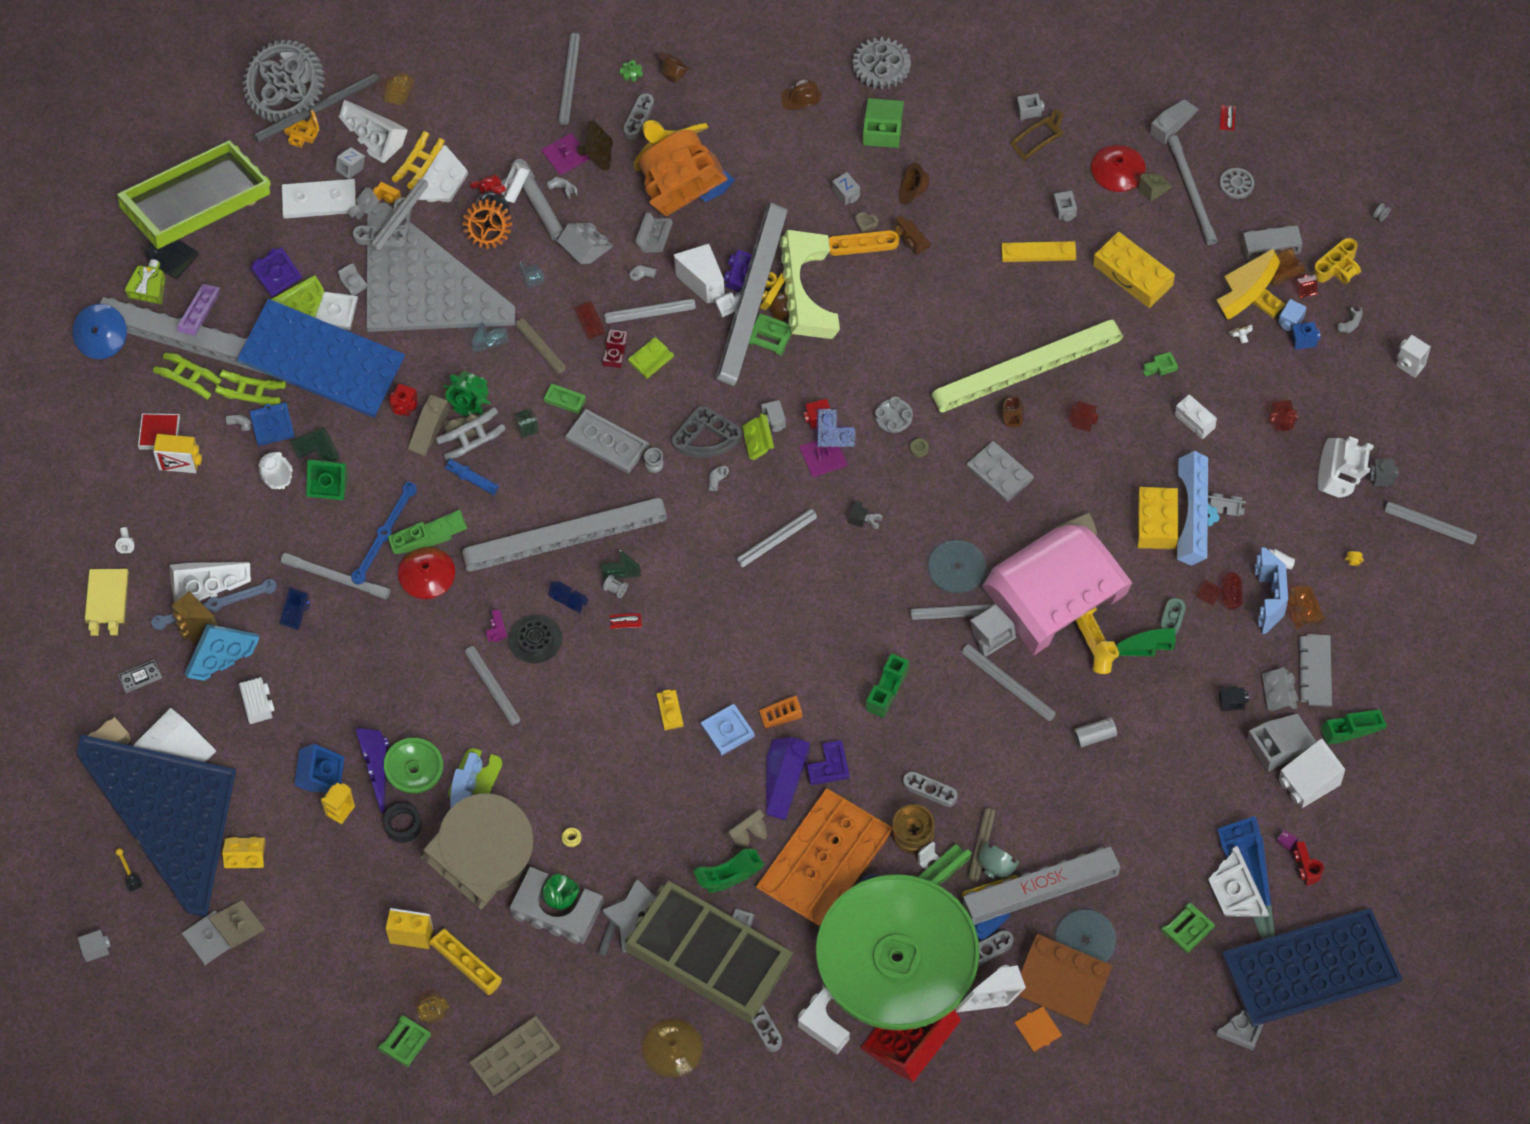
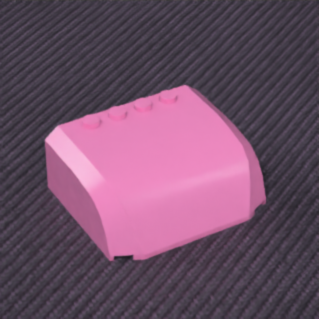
(1055, 583)

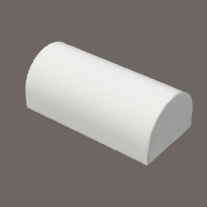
(515, 181)

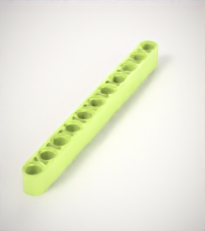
(1026, 365)

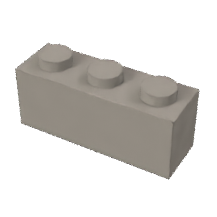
(1259, 242)

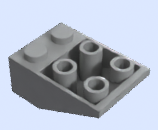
(1280, 741)

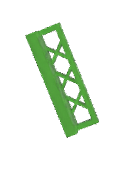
(946, 865)

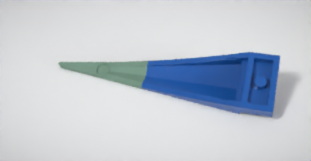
(1248, 838)

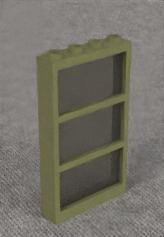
(708, 951)

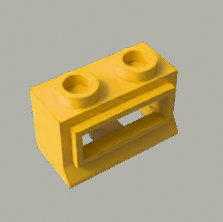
(338, 802)

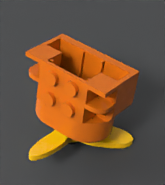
(677, 166)

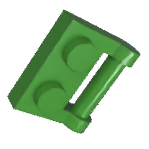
(772, 329)
(1193, 932)
(410, 1043)

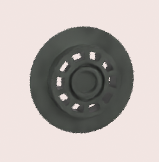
(533, 631)

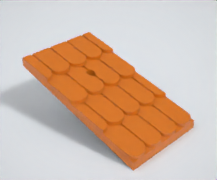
(813, 868)

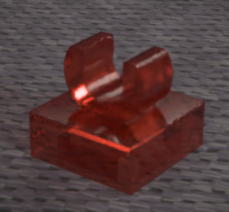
(1306, 285)

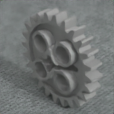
(870, 62)

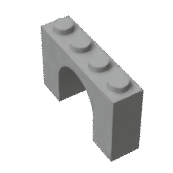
(574, 926)

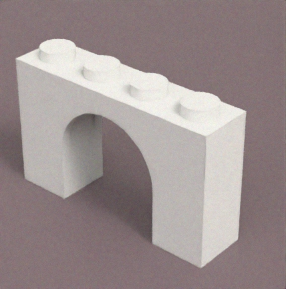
(820, 1026)

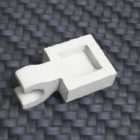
(727, 303)

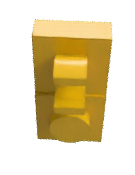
(768, 296)
(1269, 303)
(670, 709)

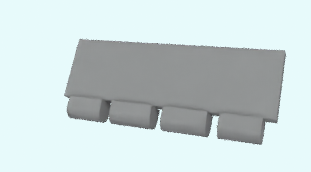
(1315, 670)

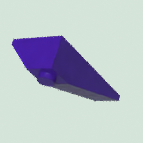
(374, 753)
(784, 770)

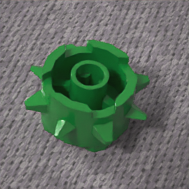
(467, 393)

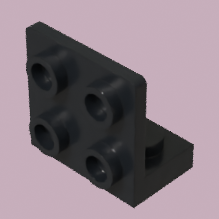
(173, 257)

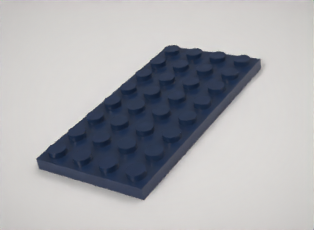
(1311, 967)

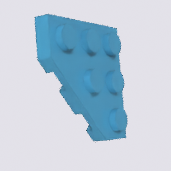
(217, 648)

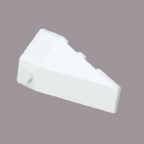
(207, 578)

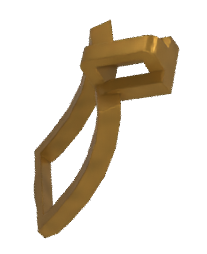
(1049, 121)

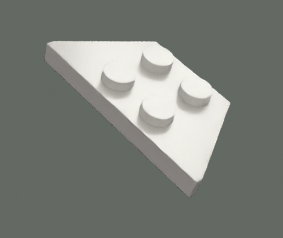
(444, 177)
(1237, 889)

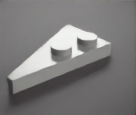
(1240, 1031)

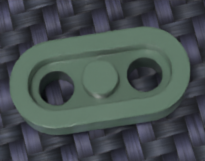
(1171, 617)

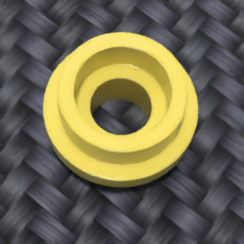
(571, 832)

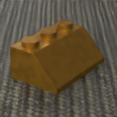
(191, 617)

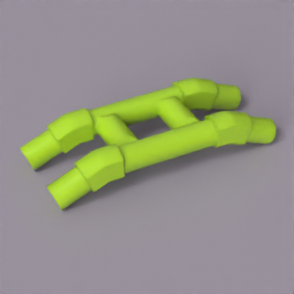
(243, 380)
(191, 382)

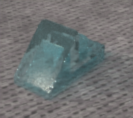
(484, 340)

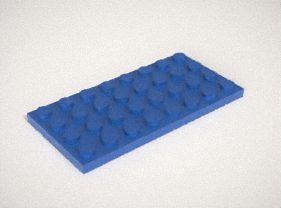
(321, 358)

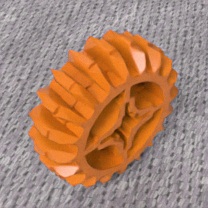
(479, 221)

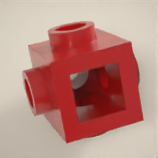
(403, 400)

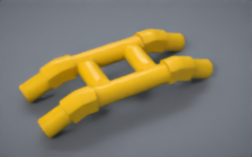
(417, 152)

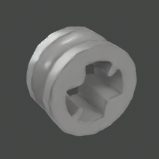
(1381, 212)

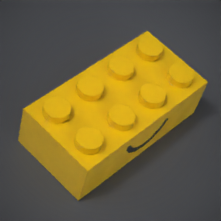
(1133, 269)

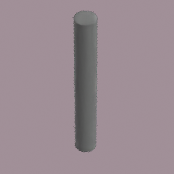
(608, 936)

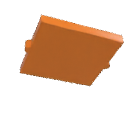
(1038, 1029)

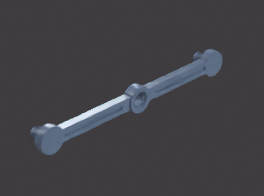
(269, 586)

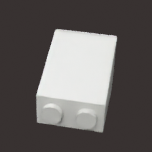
(700, 272)
(1312, 774)

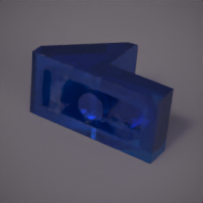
(295, 606)

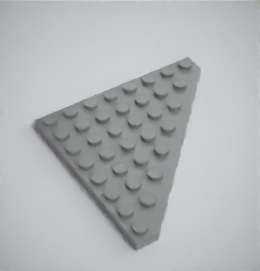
(426, 286)

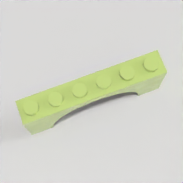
(805, 316)

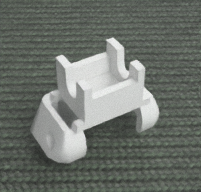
(1345, 458)

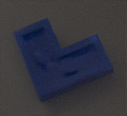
(829, 434)

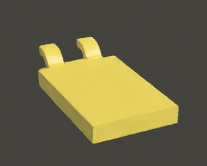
(106, 599)

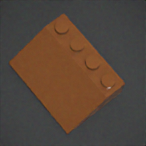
(1064, 979)

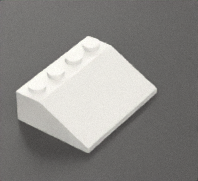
(176, 737)

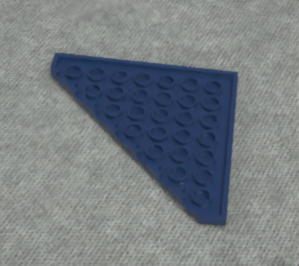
(170, 808)

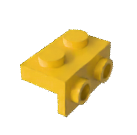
(243, 852)

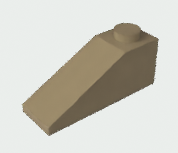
(428, 425)

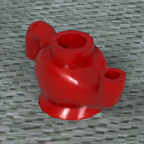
(489, 184)

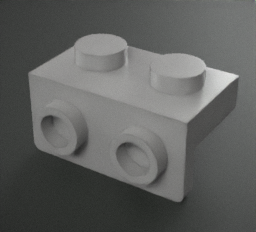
(653, 233)
(1280, 689)

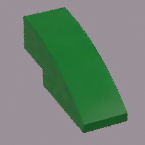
(1147, 643)
(1353, 726)

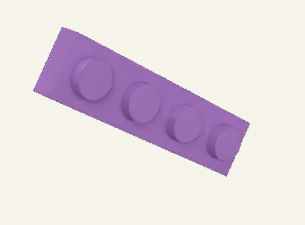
(198, 309)

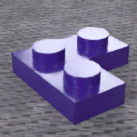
(833, 768)

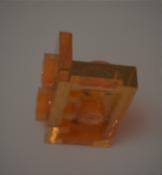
(1303, 606)

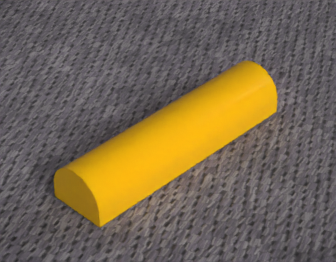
(466, 961)

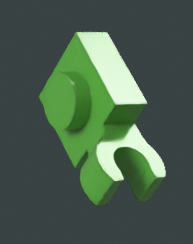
(1162, 363)

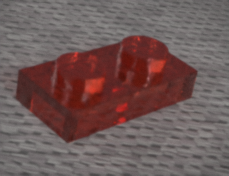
(589, 320)

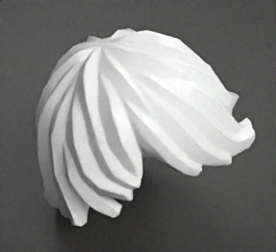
(275, 470)

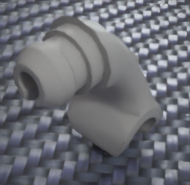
(558, 182)
(1351, 325)

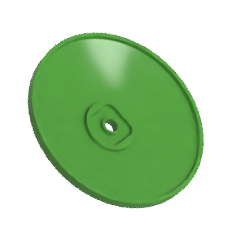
(902, 918)

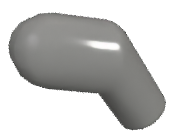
(717, 475)

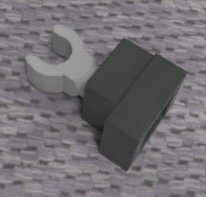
(860, 515)

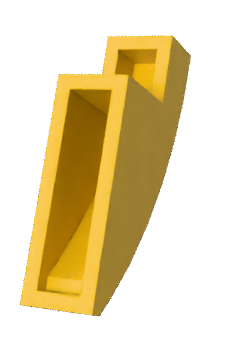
(1248, 283)

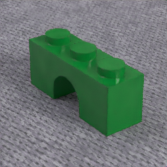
(889, 685)

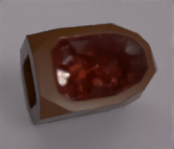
(1013, 412)

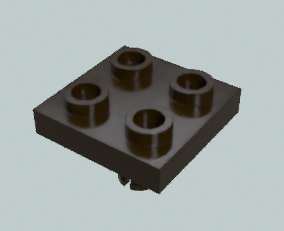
(597, 146)

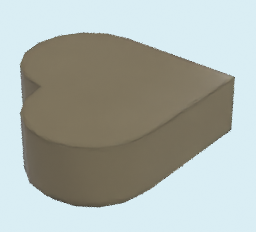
(866, 222)

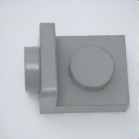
(351, 280)

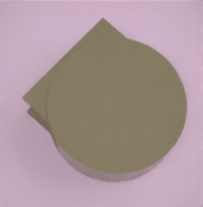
(481, 846)

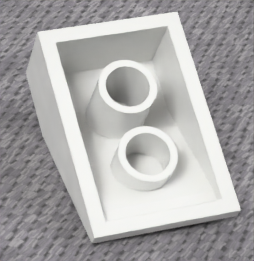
(995, 991)

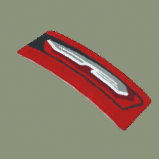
(1227, 117)
(625, 621)

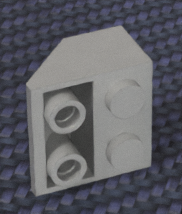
(584, 242)

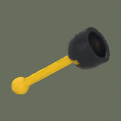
(133, 881)

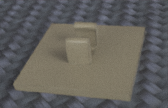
(236, 924)

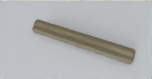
(540, 345)
(983, 837)

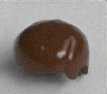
(778, 307)

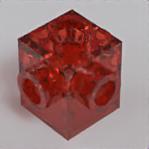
(1283, 415)

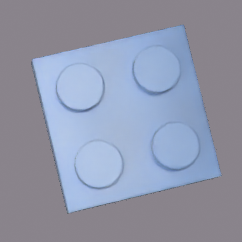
(727, 729)

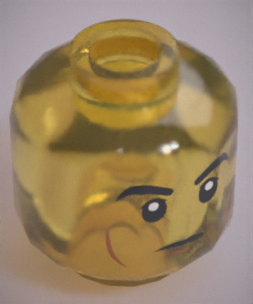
(432, 1008)

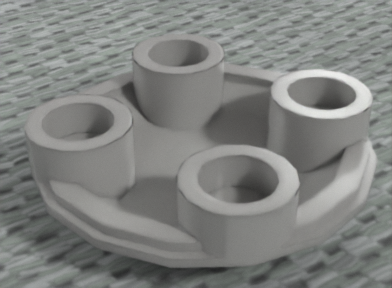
(894, 415)

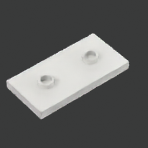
(318, 198)

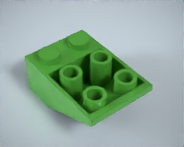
(883, 123)

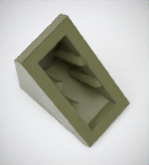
(1153, 186)

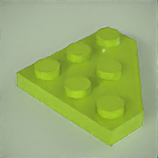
(303, 297)

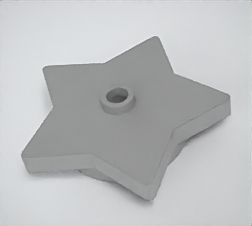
(628, 912)

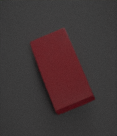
(615, 348)

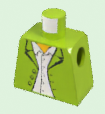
(147, 283)

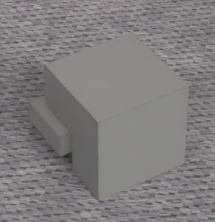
(992, 630)

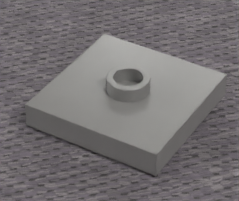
(205, 940)

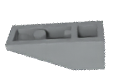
(1172, 120)

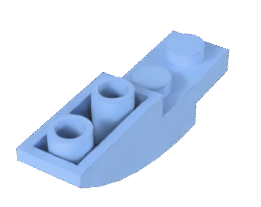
(464, 780)

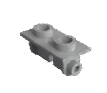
(1233, 505)

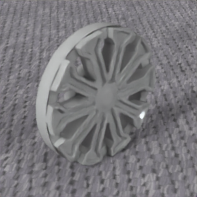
(1237, 183)

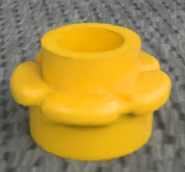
(1354, 558)

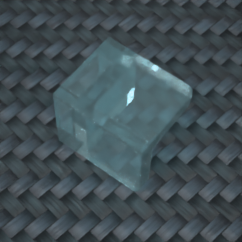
(531, 275)

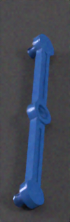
(358, 576)

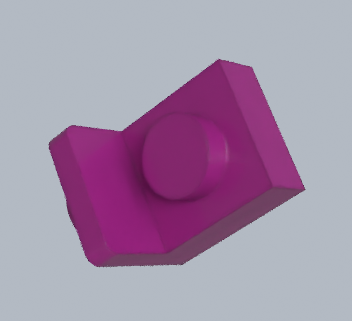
(498, 631)

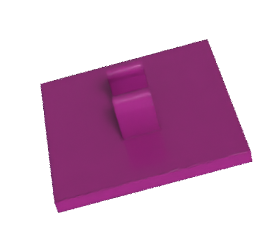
(564, 154)
(822, 459)

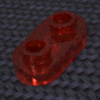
(1232, 591)

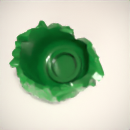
(560, 891)

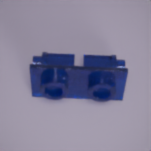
(563, 594)

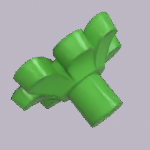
(631, 70)

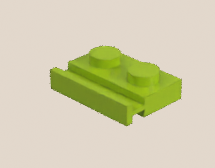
(650, 357)
(757, 437)

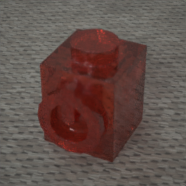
(1083, 416)

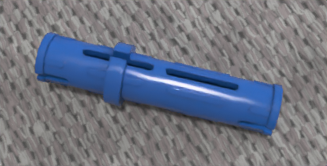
(465, 473)

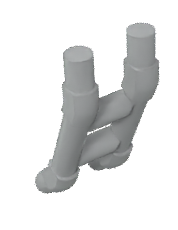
(460, 432)

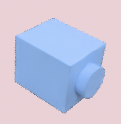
(1292, 315)

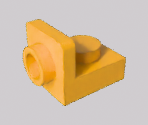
(387, 192)

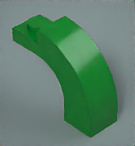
(730, 873)

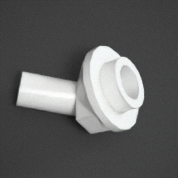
(124, 542)

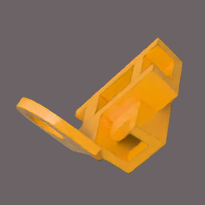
(311, 128)

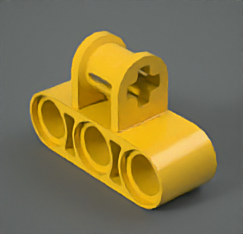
(1343, 268)

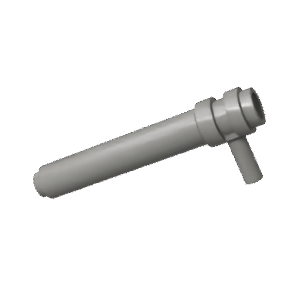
(540, 204)

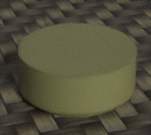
(919, 447)

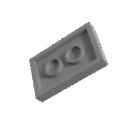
(1000, 471)

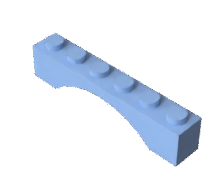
(1193, 540)

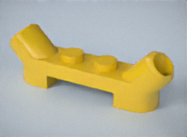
(1104, 651)

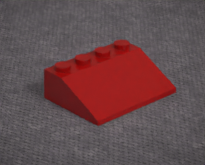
(911, 1049)

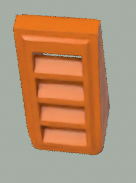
(790, 716)

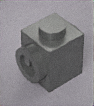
(1383, 472)

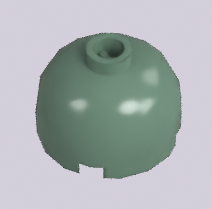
(996, 862)

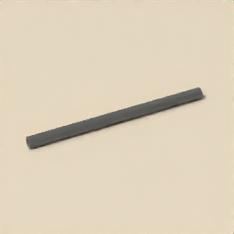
(297, 117)

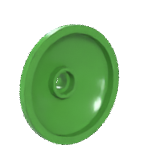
(413, 754)

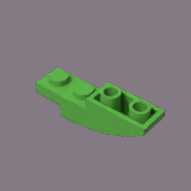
(427, 534)

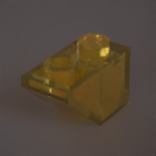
(398, 89)

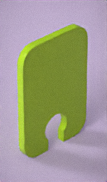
(487, 775)

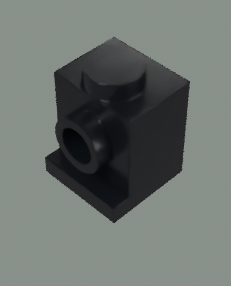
(1233, 698)

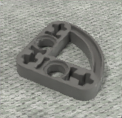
(700, 424)

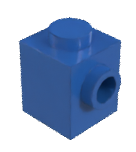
(1305, 335)

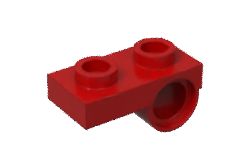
(1301, 856)

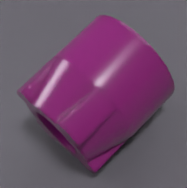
(1287, 840)

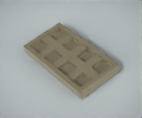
(514, 1056)

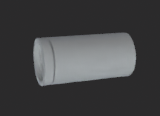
(1095, 732)

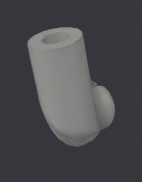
(641, 271)
(239, 419)

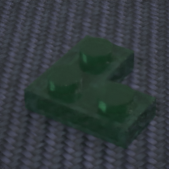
(318, 442)

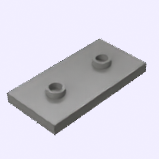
(607, 441)

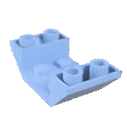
(1272, 570)

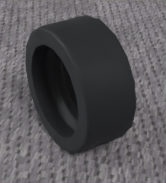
(400, 809)

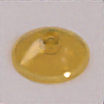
(676, 1059)

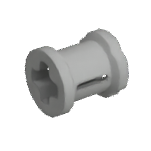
(615, 586)

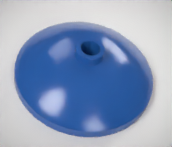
(110, 333)

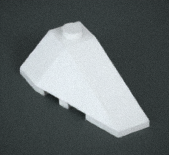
(376, 132)

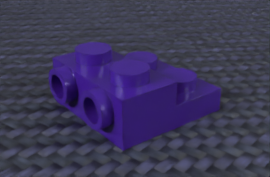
(275, 272)
(737, 272)

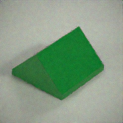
(326, 479)

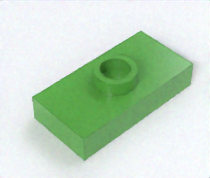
(565, 398)

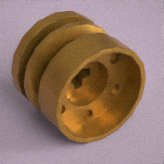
(913, 818)

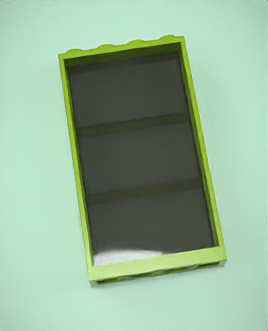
(193, 194)

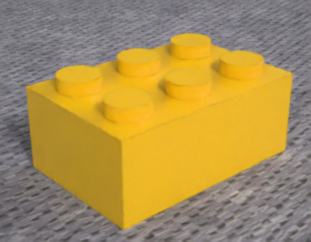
(1157, 518)

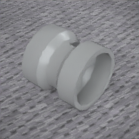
(656, 457)

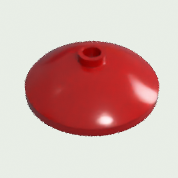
(1115, 175)
(426, 582)

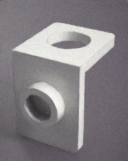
(926, 855)

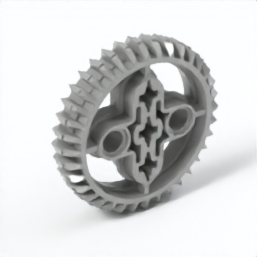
(262, 63)

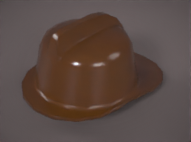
(672, 67)
(801, 95)
(914, 183)

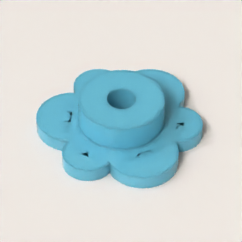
(1214, 516)

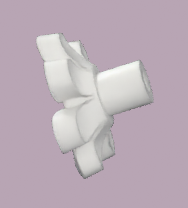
(1241, 333)

